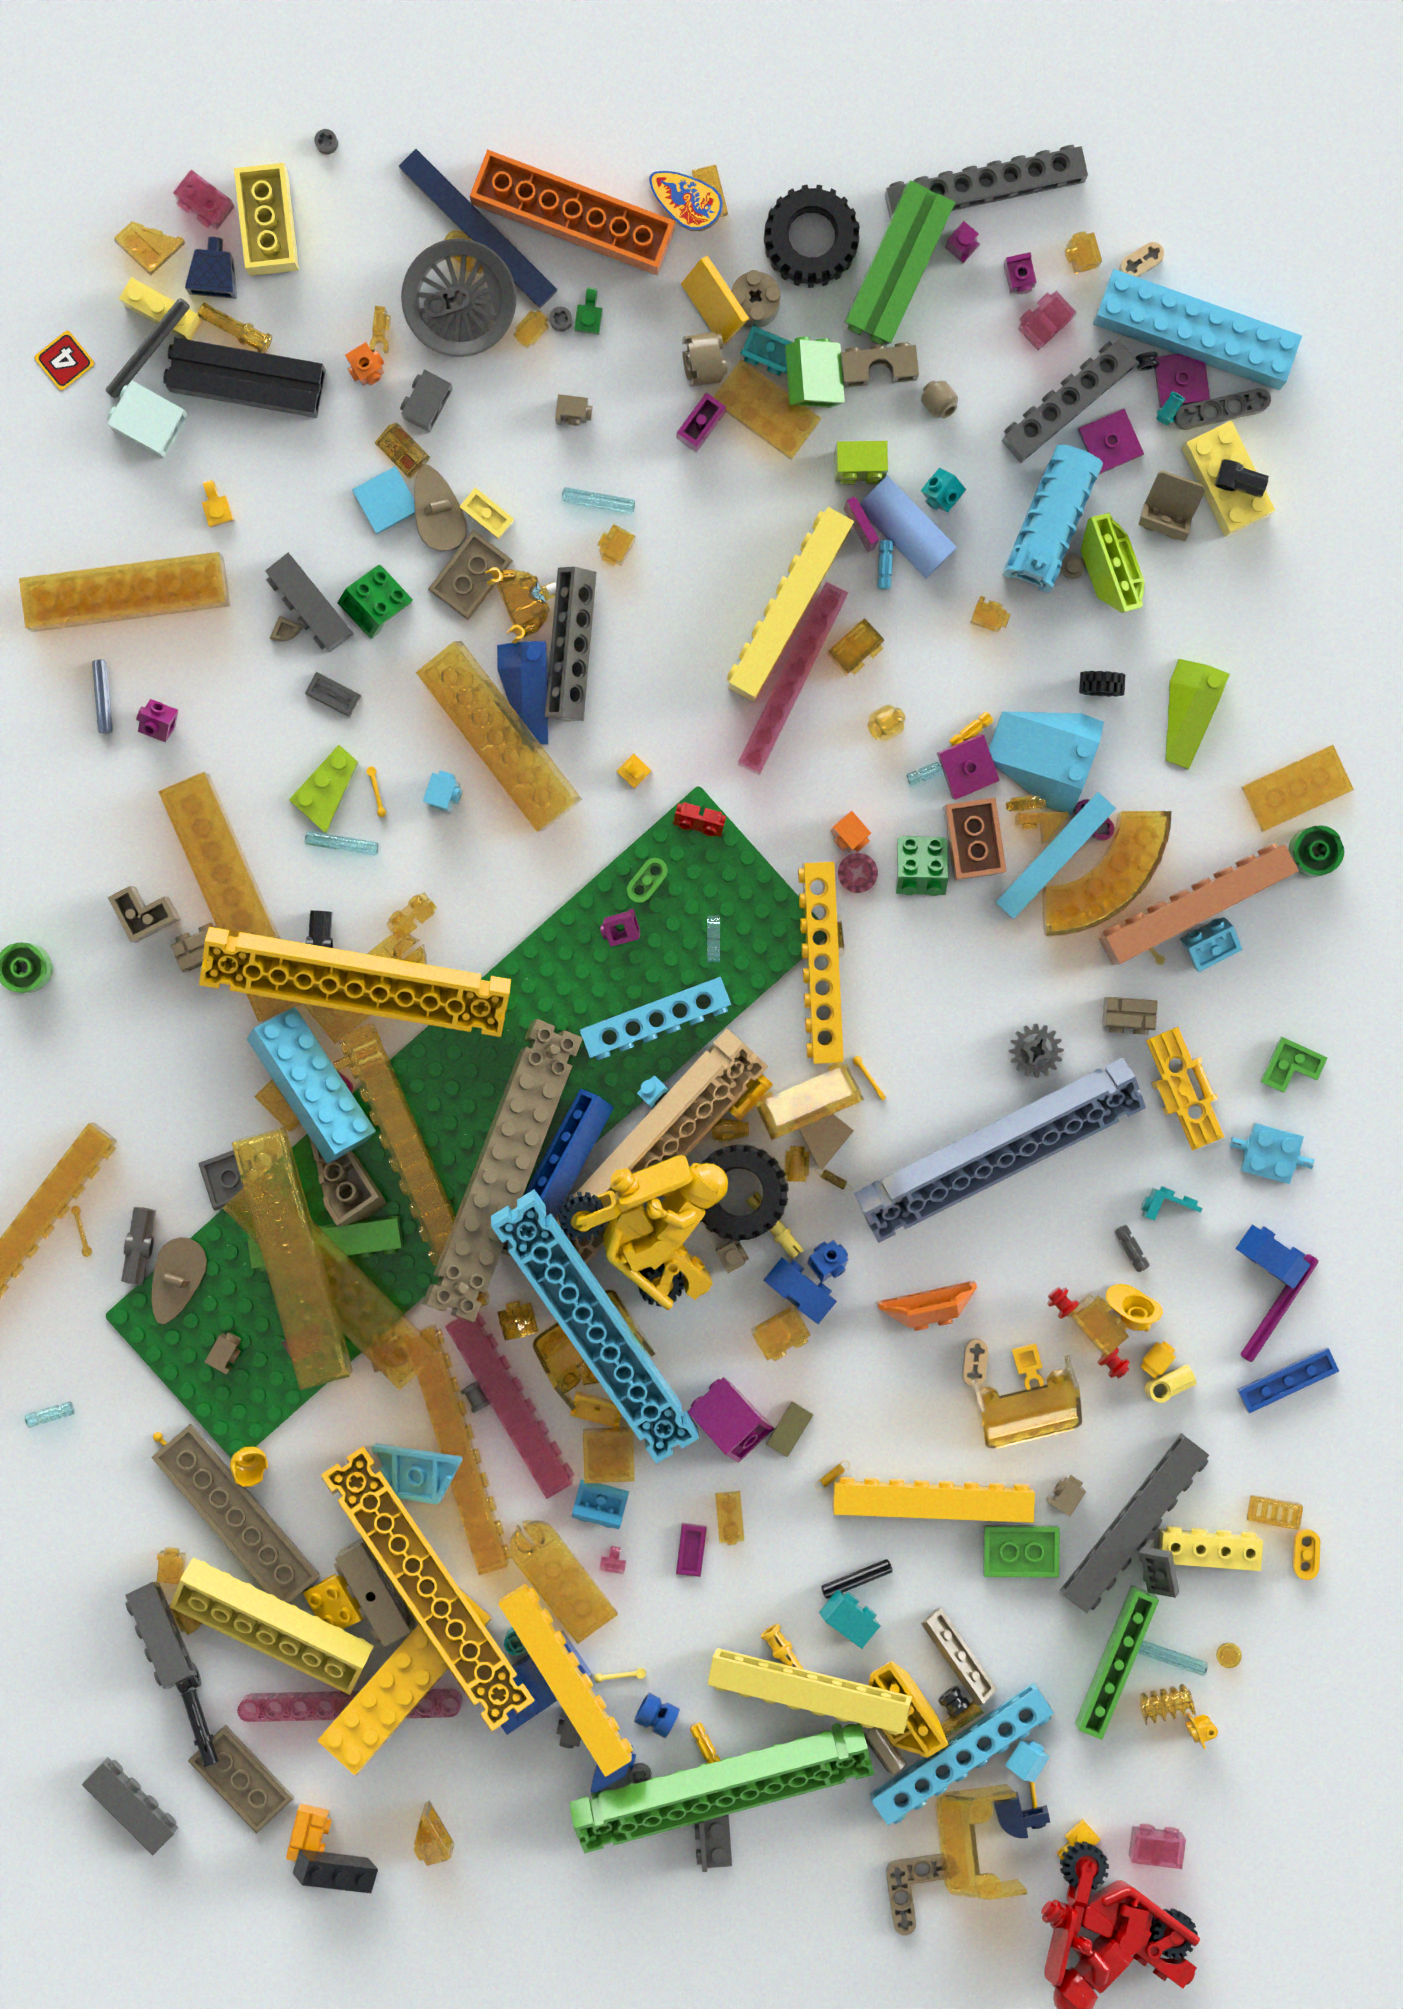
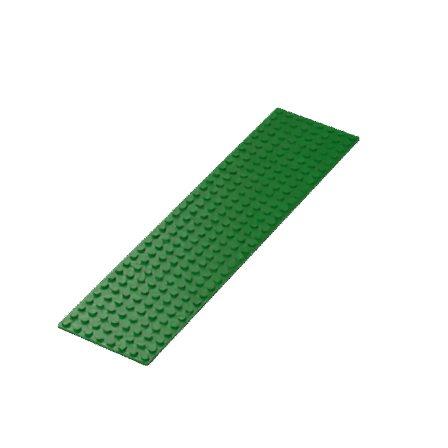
(458, 1079)

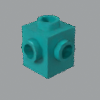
(942, 490)

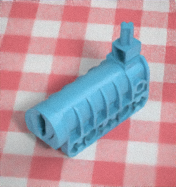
(1053, 517)

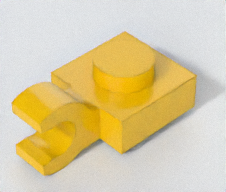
(216, 508)
(1079, 1833)

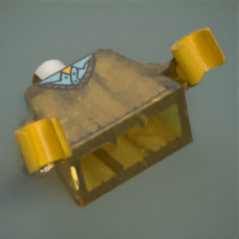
(523, 600)

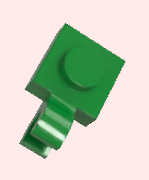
(588, 315)

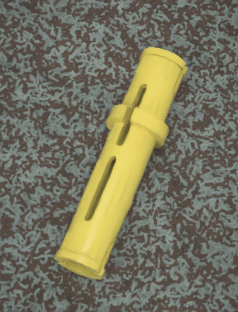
(779, 1231)

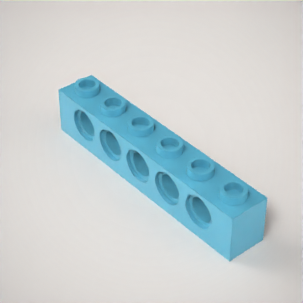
(593, 1034)

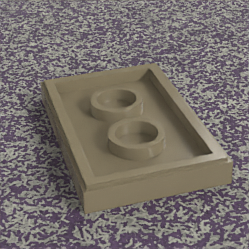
(464, 580)

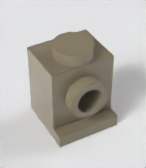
(573, 410)
(732, 1255)
(224, 1352)
(1067, 1495)

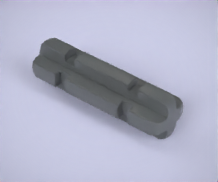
(1132, 1248)

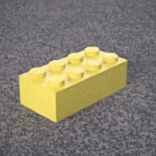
(266, 219)
(1231, 508)

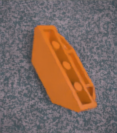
(929, 1306)

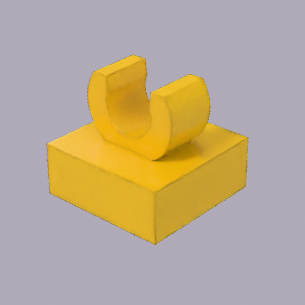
(634, 771)

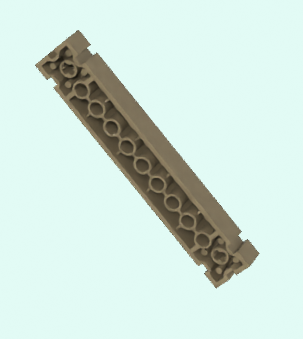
(502, 1169)

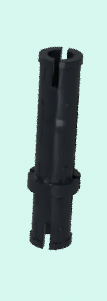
(208, 1757)

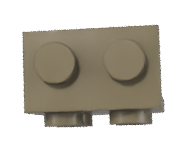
(1171, 505)

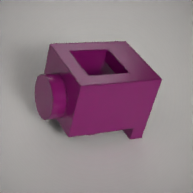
(962, 242)
(1015, 282)
(619, 936)

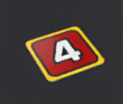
(64, 360)

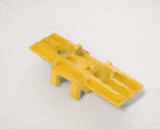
(1178, 1091)

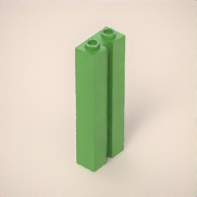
(898, 263)

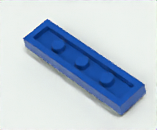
(1288, 1380)

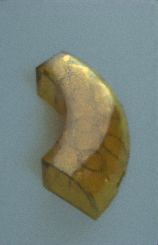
(1114, 880)

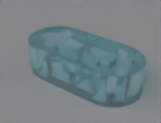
(713, 938)

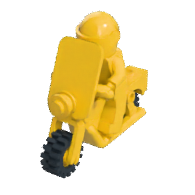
(650, 1241)

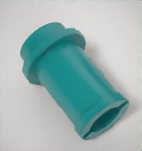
(1170, 408)

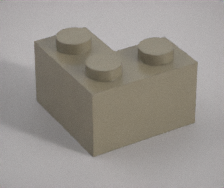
(142, 920)

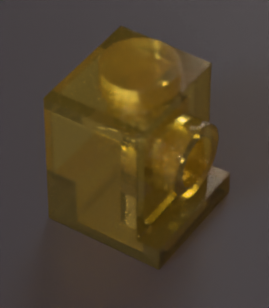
(990, 615)

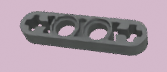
(1223, 411)

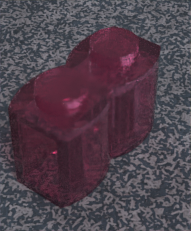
(1046, 320)

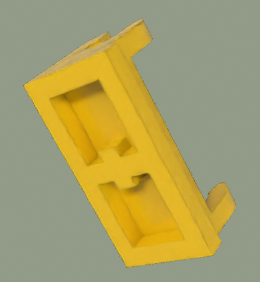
(596, 1409)

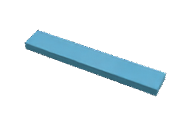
(1055, 855)

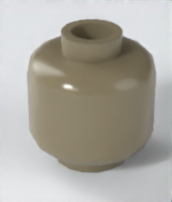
(939, 399)

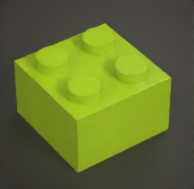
(861, 461)

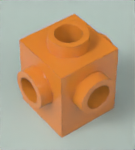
(359, 358)

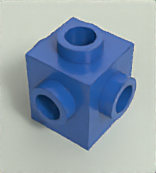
(828, 1260)

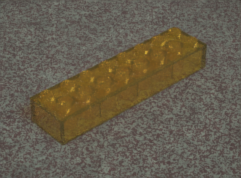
(124, 592)
(498, 735)

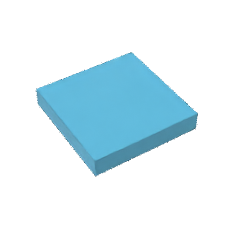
(385, 500)

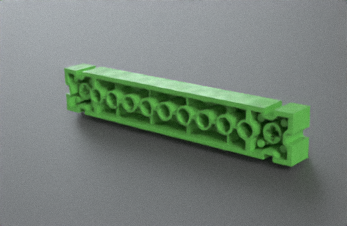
(721, 1787)

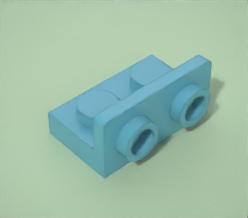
(1211, 943)

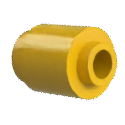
(1158, 1359)

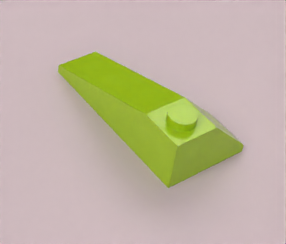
(1192, 702)

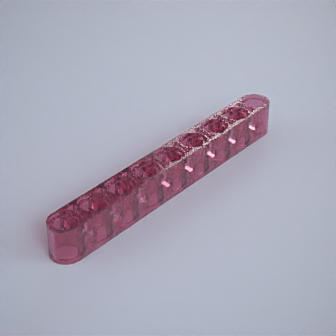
(336, 1699)

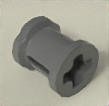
(475, 1396)

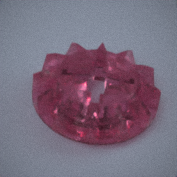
(869, 870)

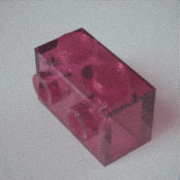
(203, 200)
(1157, 1846)

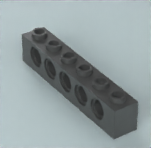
(1121, 363)
(570, 644)

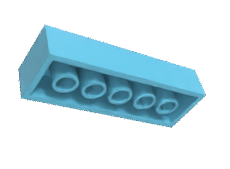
(311, 1085)

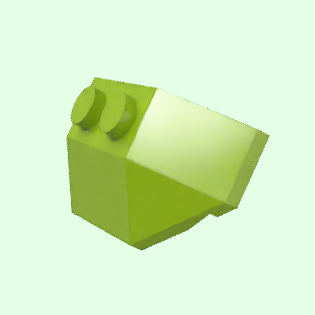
(1112, 564)

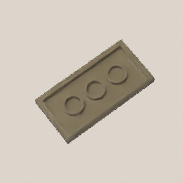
(243, 1780)

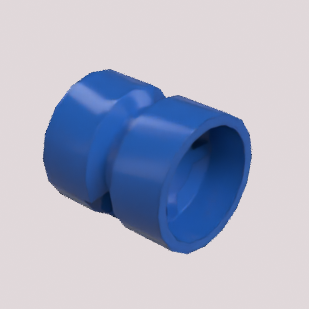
(648, 1712)

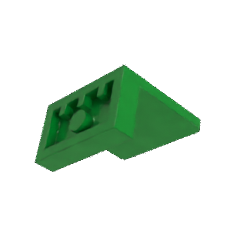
(373, 600)

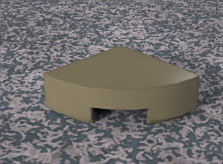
(285, 630)

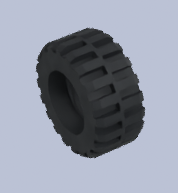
(773, 1200)

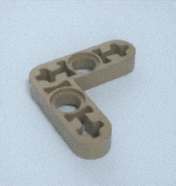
(910, 1877)

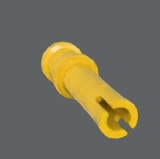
(781, 1648)

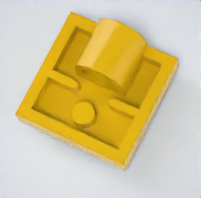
(333, 1602)

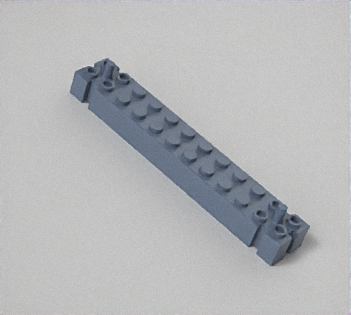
(1000, 1150)

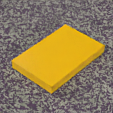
(714, 300)

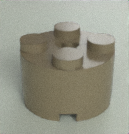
(759, 285)
(703, 359)

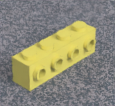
(1212, 1549)

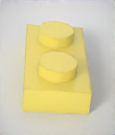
(486, 513)

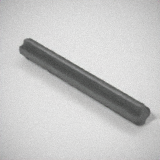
(148, 347)

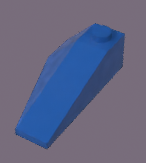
(525, 682)

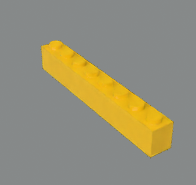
(933, 1501)
(565, 1679)

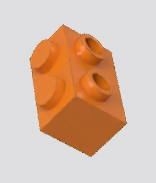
(850, 833)

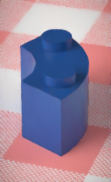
(1273, 1256)
(801, 1291)

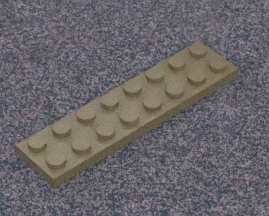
(235, 1515)

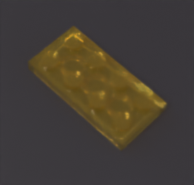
(766, 409)
(1297, 788)

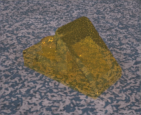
(1048, 822)

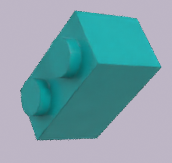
(849, 1618)

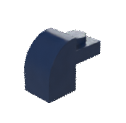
(1016, 1821)

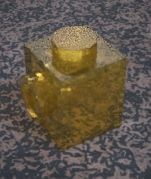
(1083, 252)
(615, 545)

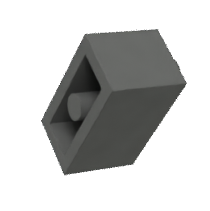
(426, 400)

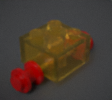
(1097, 1324)

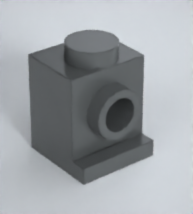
(568, 1733)

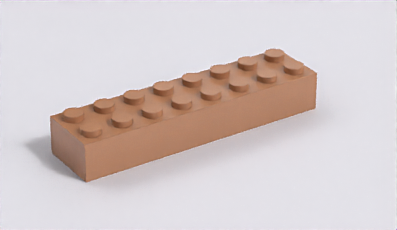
(1199, 904)

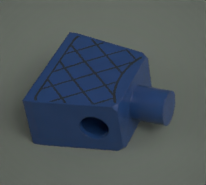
(212, 272)

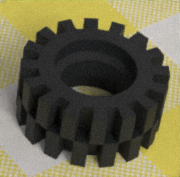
(1102, 683)

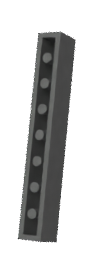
(1134, 1523)

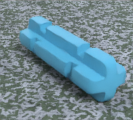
(885, 564)

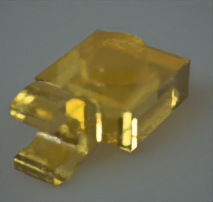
(380, 323)

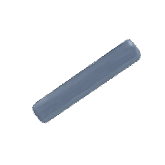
(102, 696)

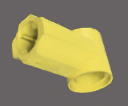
(1172, 1383)

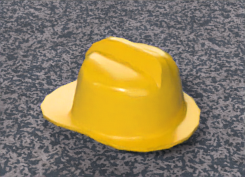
(1134, 1307)

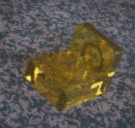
(170, 1565)

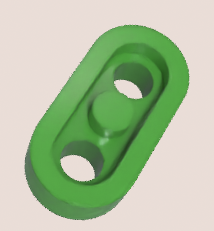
(647, 880)

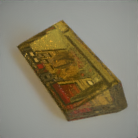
(402, 449)

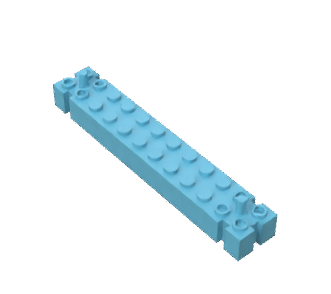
(594, 1326)

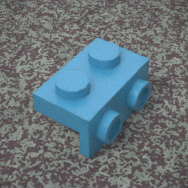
(600, 1504)

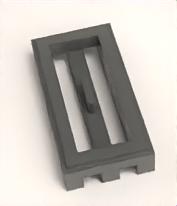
(351, 704)

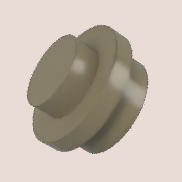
(1073, 566)

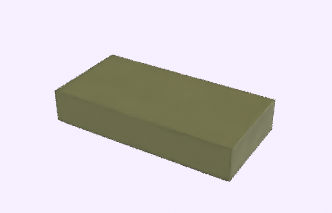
(789, 1429)

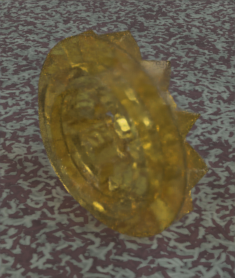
(1025, 803)

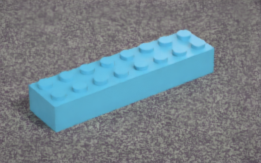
(1197, 329)

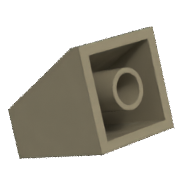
(825, 1138)

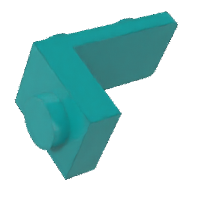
(1152, 1204)

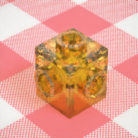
(517, 1320)

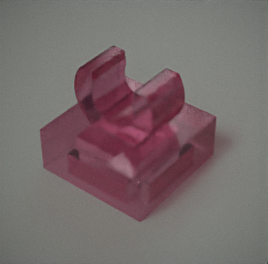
(613, 1563)

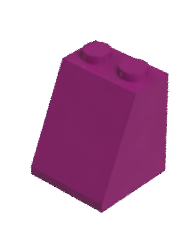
(730, 1419)

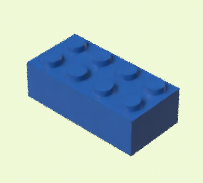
(537, 1686)

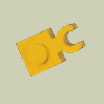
(1028, 1361)

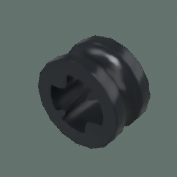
(1147, 361)

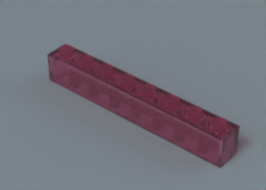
(792, 678)
(510, 1405)

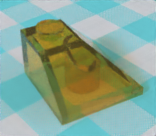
(432, 1839)

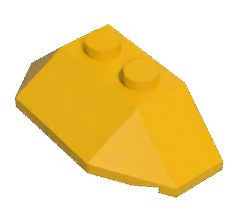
(923, 1729)

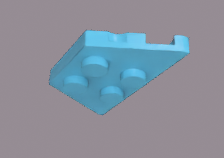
(417, 1473)

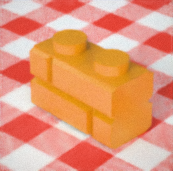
(308, 1830)

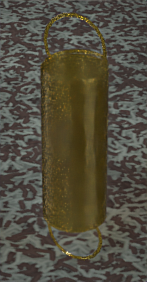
(840, 935)
(834, 1179)

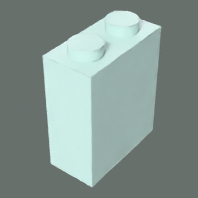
(147, 418)

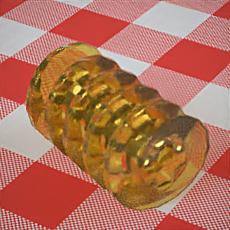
(1166, 1703)

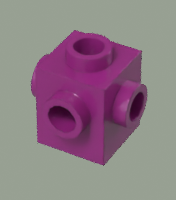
(157, 720)

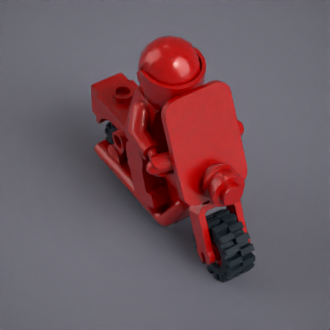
(1124, 1925)

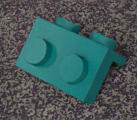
(767, 349)

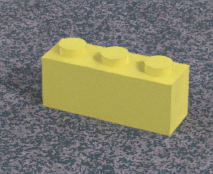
(155, 305)

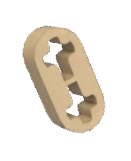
(1138, 256)
(969, 1361)

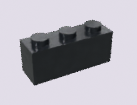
(335, 1871)

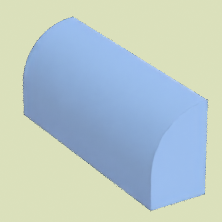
(907, 527)

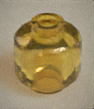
(886, 723)

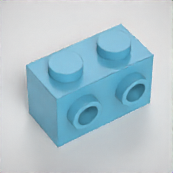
(442, 791)

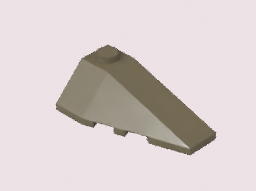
(347, 1188)

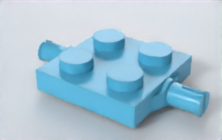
(1271, 1153)

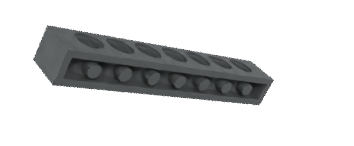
(1025, 184)

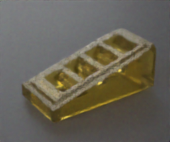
(1296, 1514)

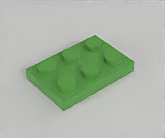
(1021, 1551)

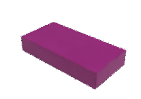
(691, 1549)

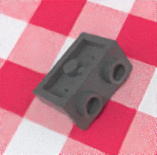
(1158, 1570)
(714, 1843)

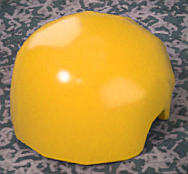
(248, 1466)

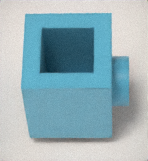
(1028, 1760)

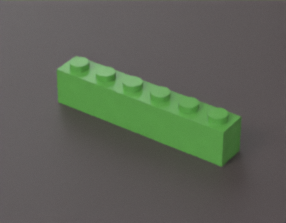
(354, 1238)
(1116, 1662)

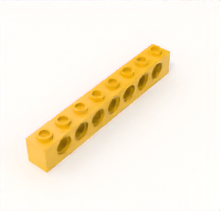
(832, 1050)

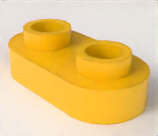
(1306, 1553)

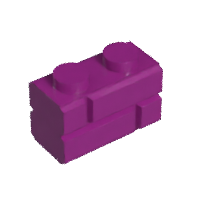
(701, 422)

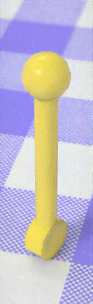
(640, 1673)

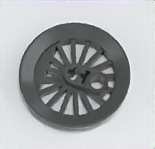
(499, 283)

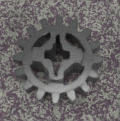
(1040, 1039)

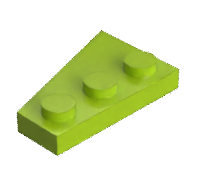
(325, 787)

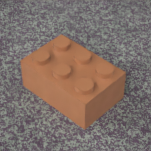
(974, 838)

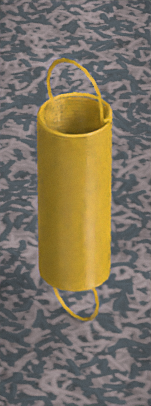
(832, 1475)

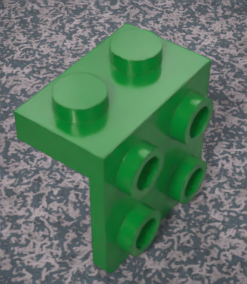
(922, 865)

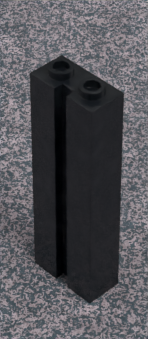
(244, 377)

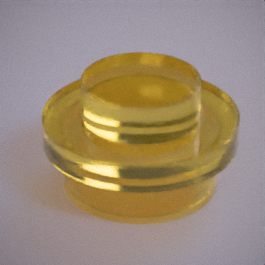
(1229, 1655)

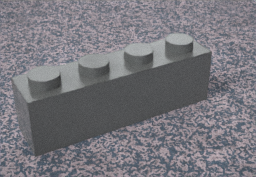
(309, 603)
(160, 1634)
(130, 1805)

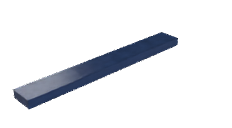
(476, 226)

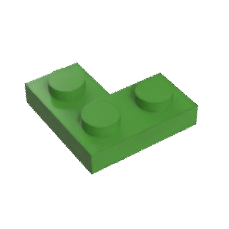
(1289, 1058)

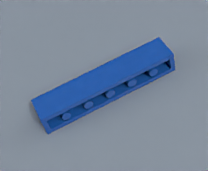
(569, 1149)

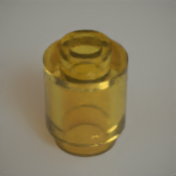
(531, 328)
(796, 1164)

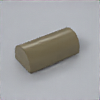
(884, 1750)

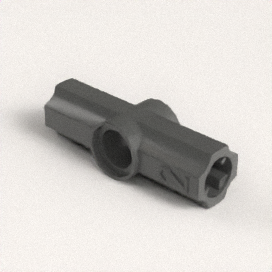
(138, 1245)

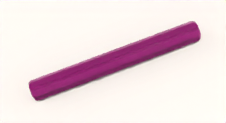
(1275, 1314)

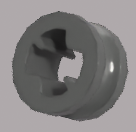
(322, 148)
(563, 326)
(639, 1767)

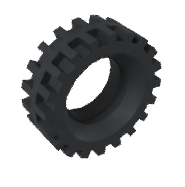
(811, 269)

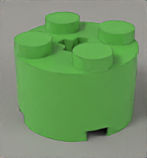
(38, 967)

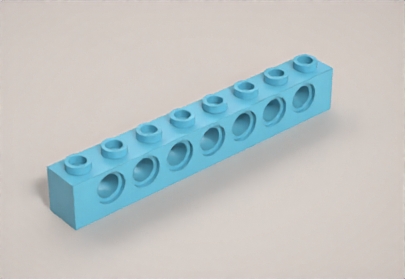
(967, 1740)

